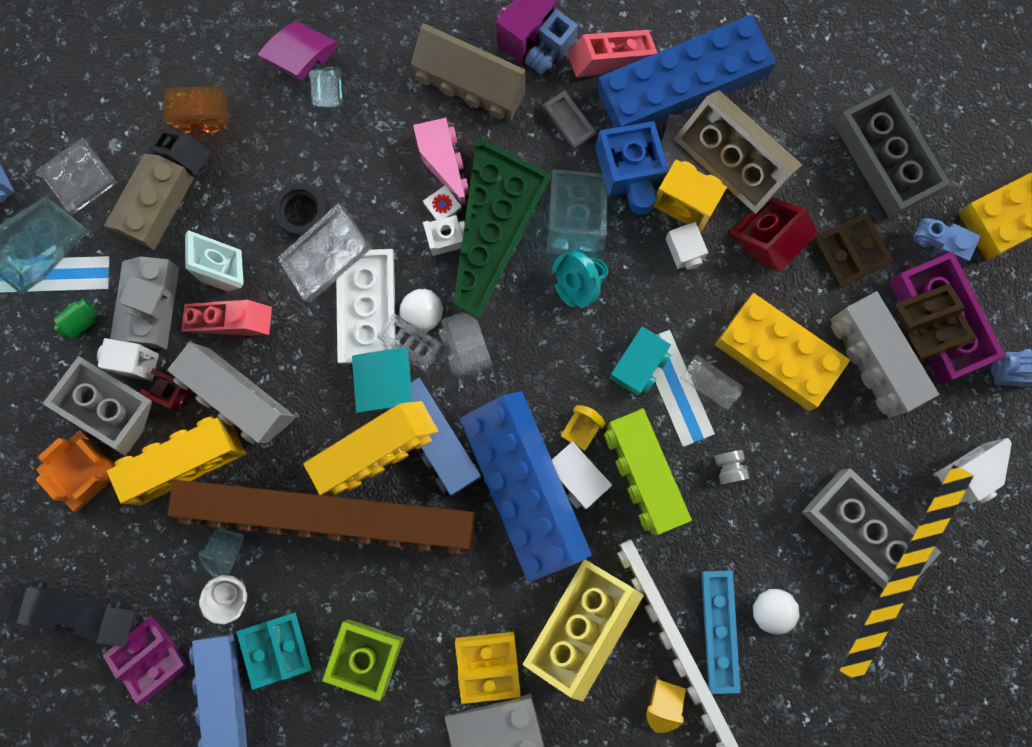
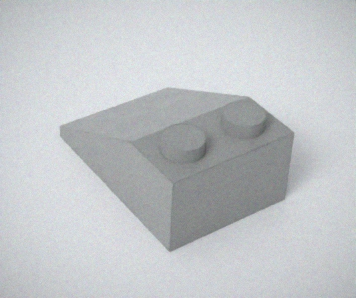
(496, 725)

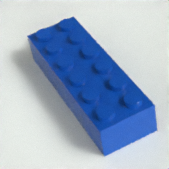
(686, 74)
(525, 486)

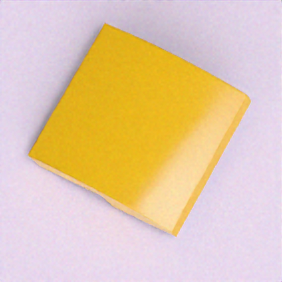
(487, 667)

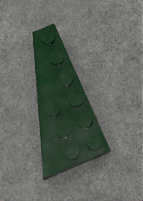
(497, 212)

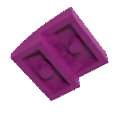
(297, 50)
(146, 661)

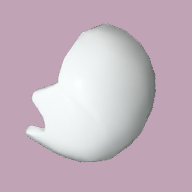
(421, 309)
(223, 599)
(776, 611)

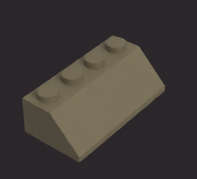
(468, 73)
(737, 151)

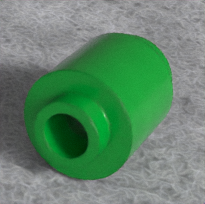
(75, 319)

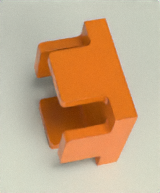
(74, 470)

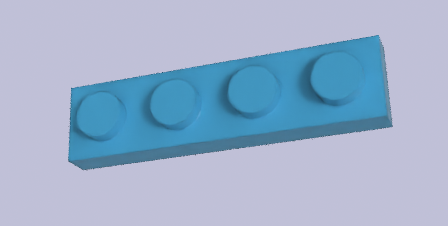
(720, 632)

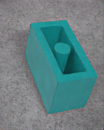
(640, 361)

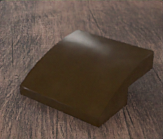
(854, 250)
(934, 322)

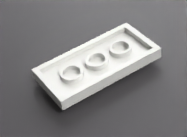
(365, 304)

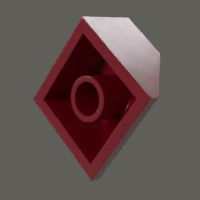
(775, 233)

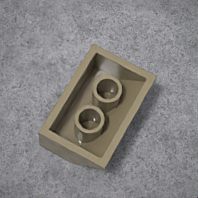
(149, 200)

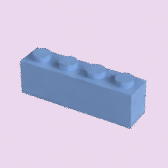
(445, 451)
(218, 692)

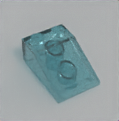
(577, 213)
(36, 243)

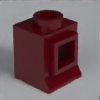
(179, 398)

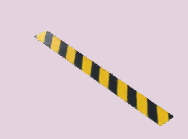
(906, 573)

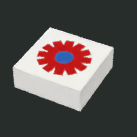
(442, 204)

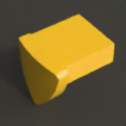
(582, 426)
(666, 707)

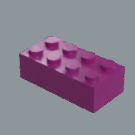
(936, 274)

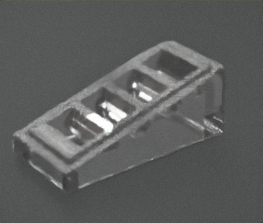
(415, 333)

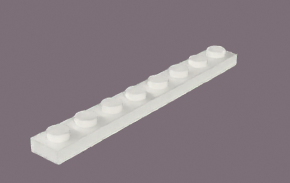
(672, 639)

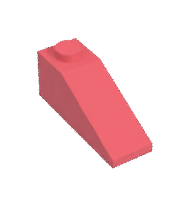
(609, 51)

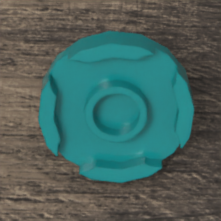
(579, 278)

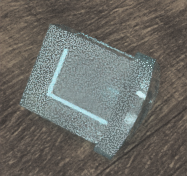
(326, 86)
(221, 551)

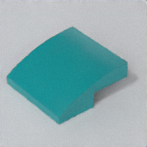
(381, 379)
(273, 651)

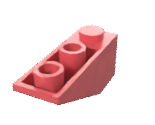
(227, 318)

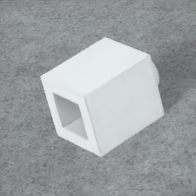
(687, 246)

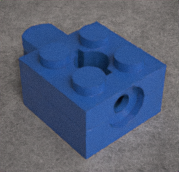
(642, 163)

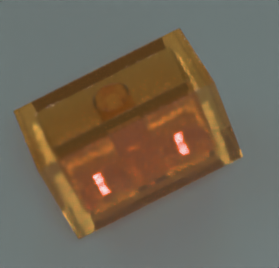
(196, 109)

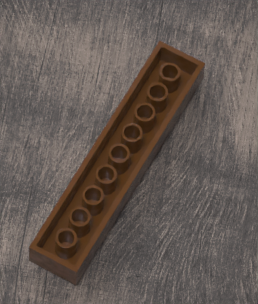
(321, 514)

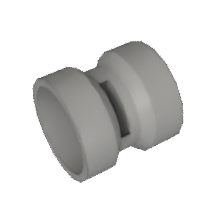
(732, 470)

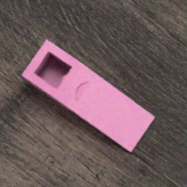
(438, 155)

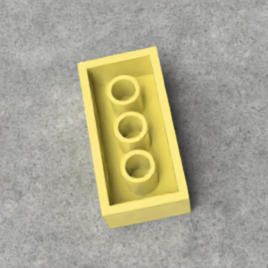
(583, 630)

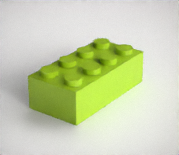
(647, 473)

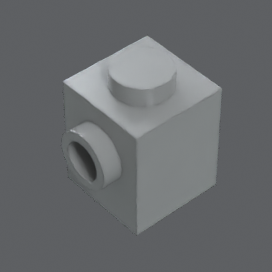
(144, 298)

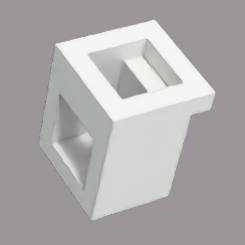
(440, 243)

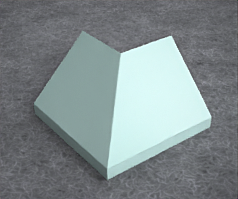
(213, 262)

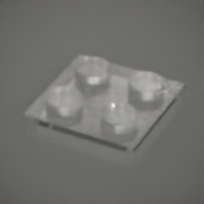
(77, 176)

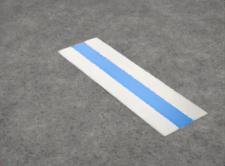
(72, 274)
(681, 397)

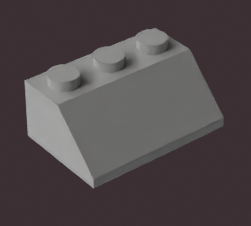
(147, 331)
(100, 405)

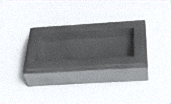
(569, 120)

